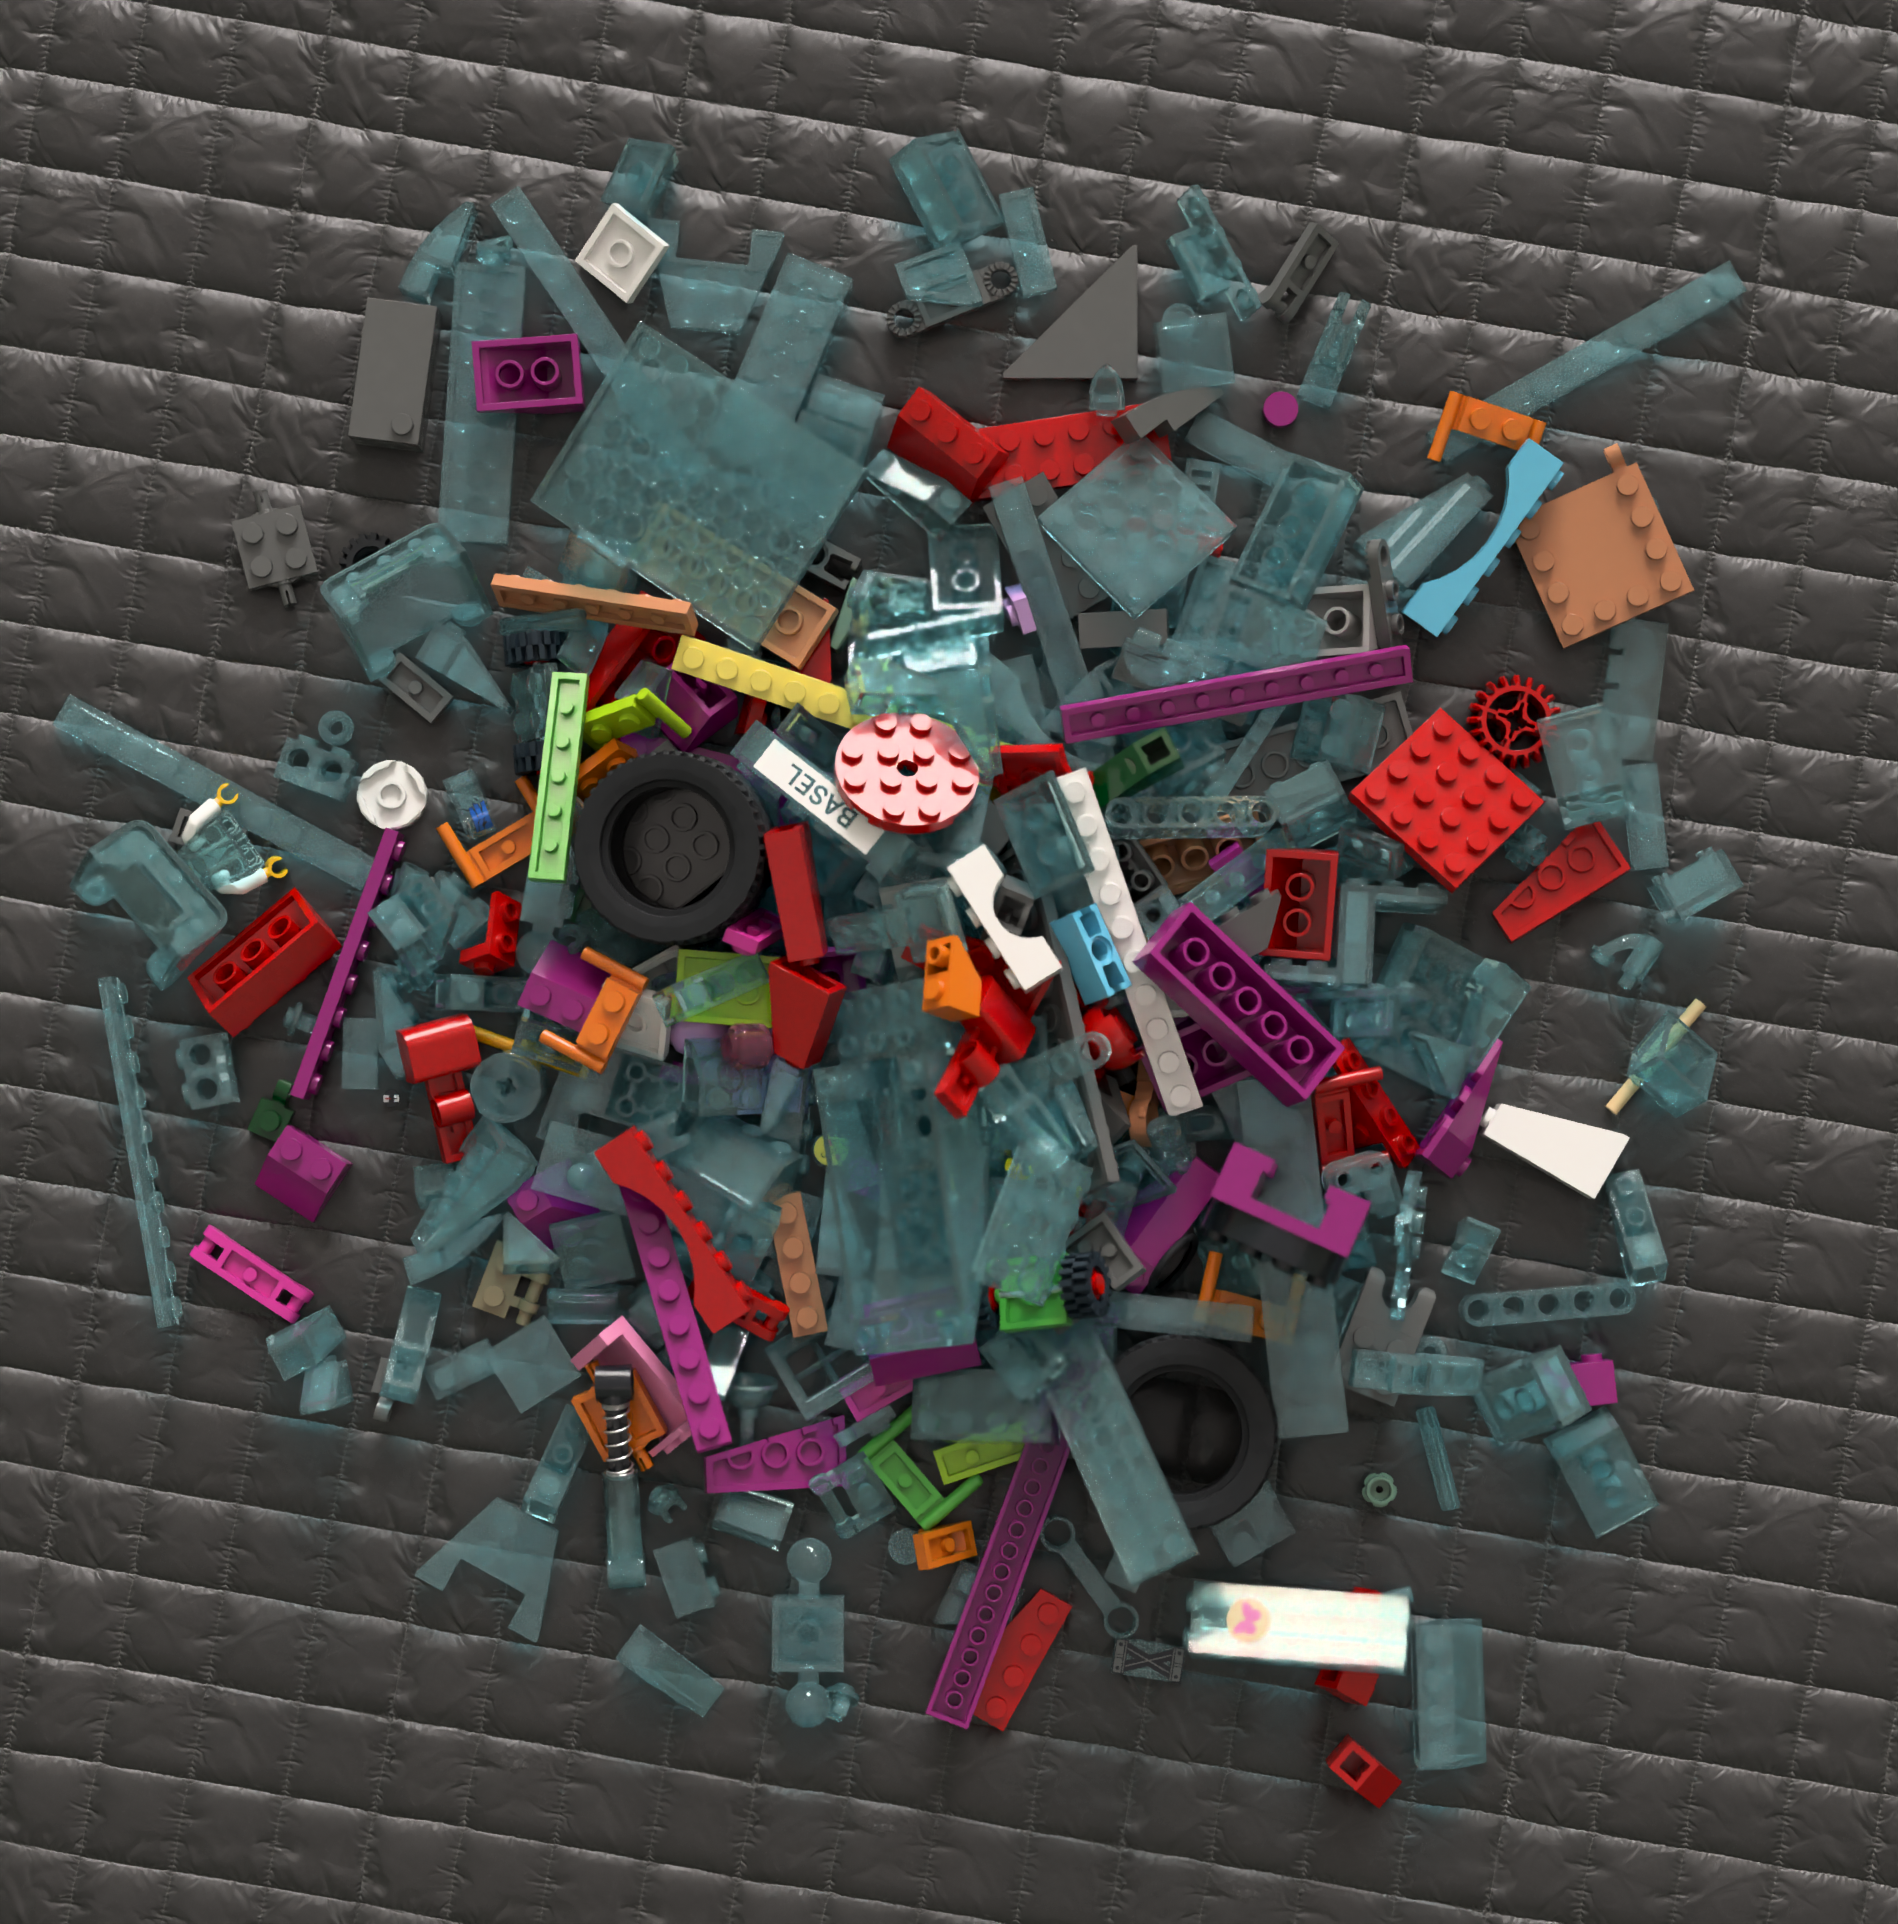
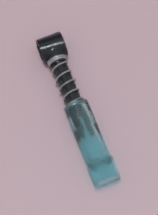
(620, 1481)

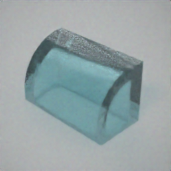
(754, 1517)

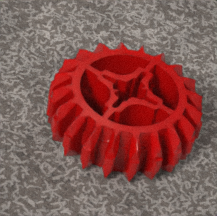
(1498, 716)

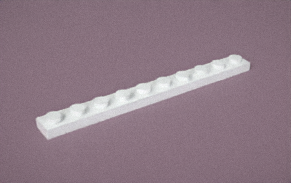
(1122, 922)

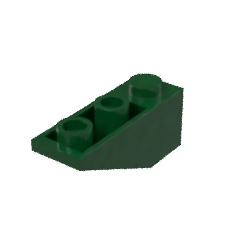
(1137, 768)

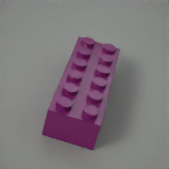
(1239, 1005)

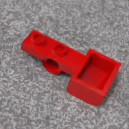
(992, 1039)
(437, 1055)

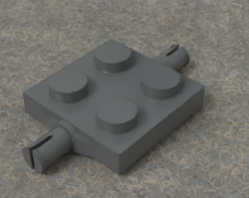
(275, 547)

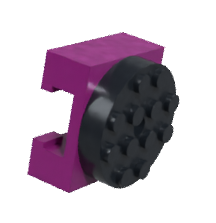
(1270, 1232)

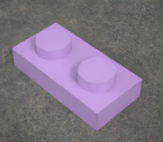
(1018, 609)

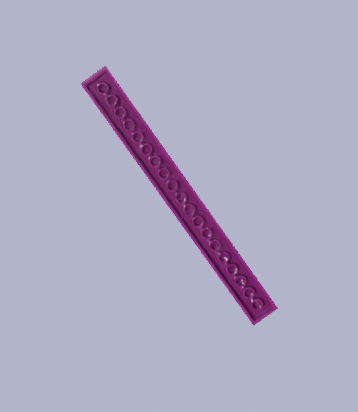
(997, 1582)

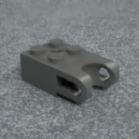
(1373, 1330)

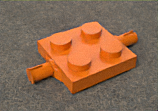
(643, 1414)

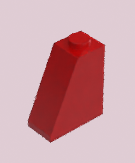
(802, 1011)

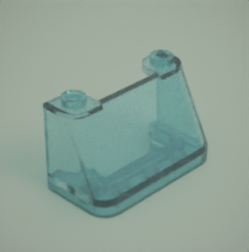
(403, 594)
(156, 892)

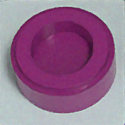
(1280, 409)

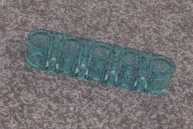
(1202, 807)
(1564, 1303)

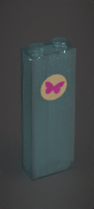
(1298, 1627)

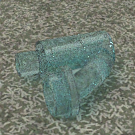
(1644, 954)

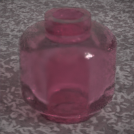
(747, 1046)

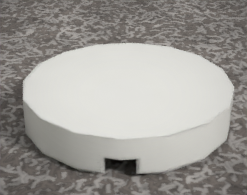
(392, 795)

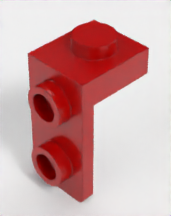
(501, 938)

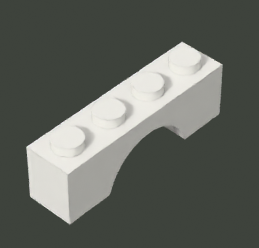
(1028, 959)

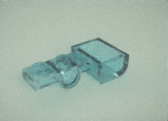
(922, 914)

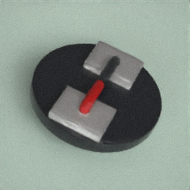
(391, 1098)

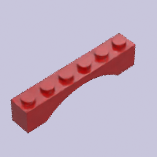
(634, 1166)

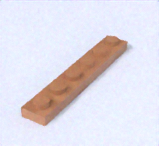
(599, 604)

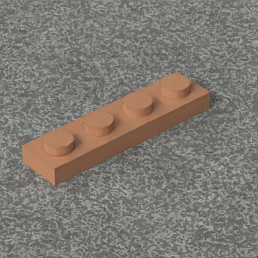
(798, 1268)

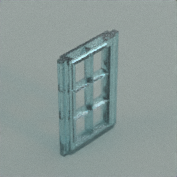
(831, 1394)

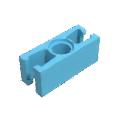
(1091, 954)

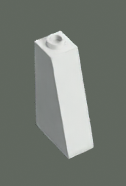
(1559, 1147)

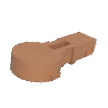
(1143, 1107)

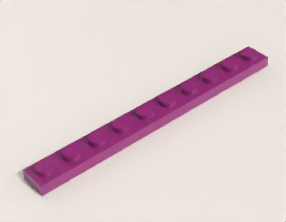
(1236, 694)

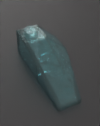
(487, 1174)

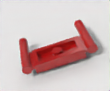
(1333, 1114)

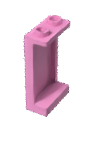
(622, 1346)

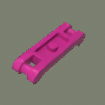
(251, 1274)

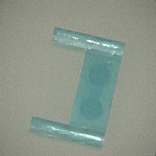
(965, 832)

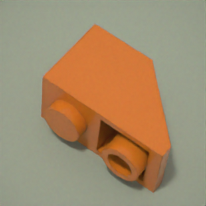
(950, 981)

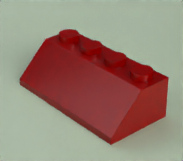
(622, 653)
(263, 962)

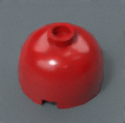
(1118, 1033)

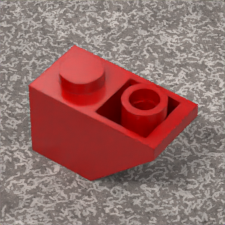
(1362, 1771)

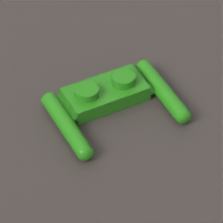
(908, 1482)

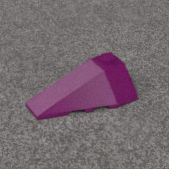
(1455, 1129)
(1162, 1222)

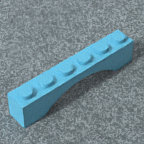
(1526, 479)

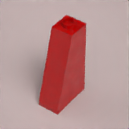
(797, 892)

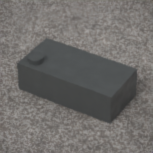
(395, 375)

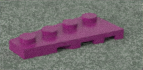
(777, 1461)

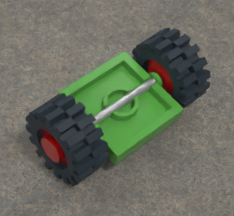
(1077, 1292)

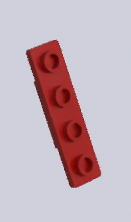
(1373, 1113)

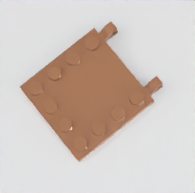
(1601, 554)

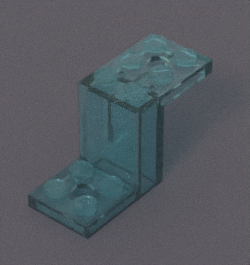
(1354, 933)

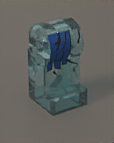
(470, 804)

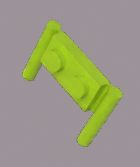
(629, 716)

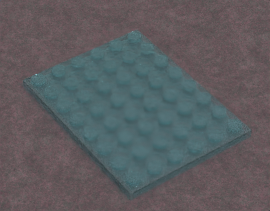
(699, 485)

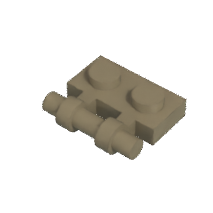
(498, 1290)

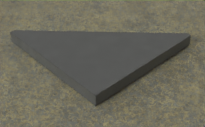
(1090, 333)

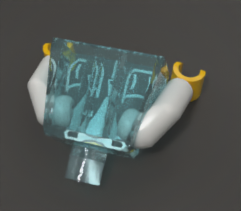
(222, 852)

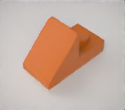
(944, 1544)

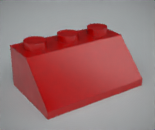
(945, 444)
(1307, 901)

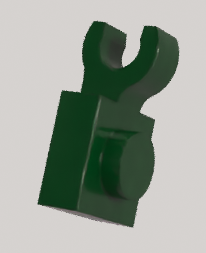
(273, 1115)

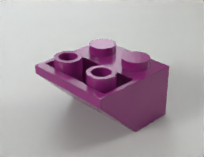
(699, 704)

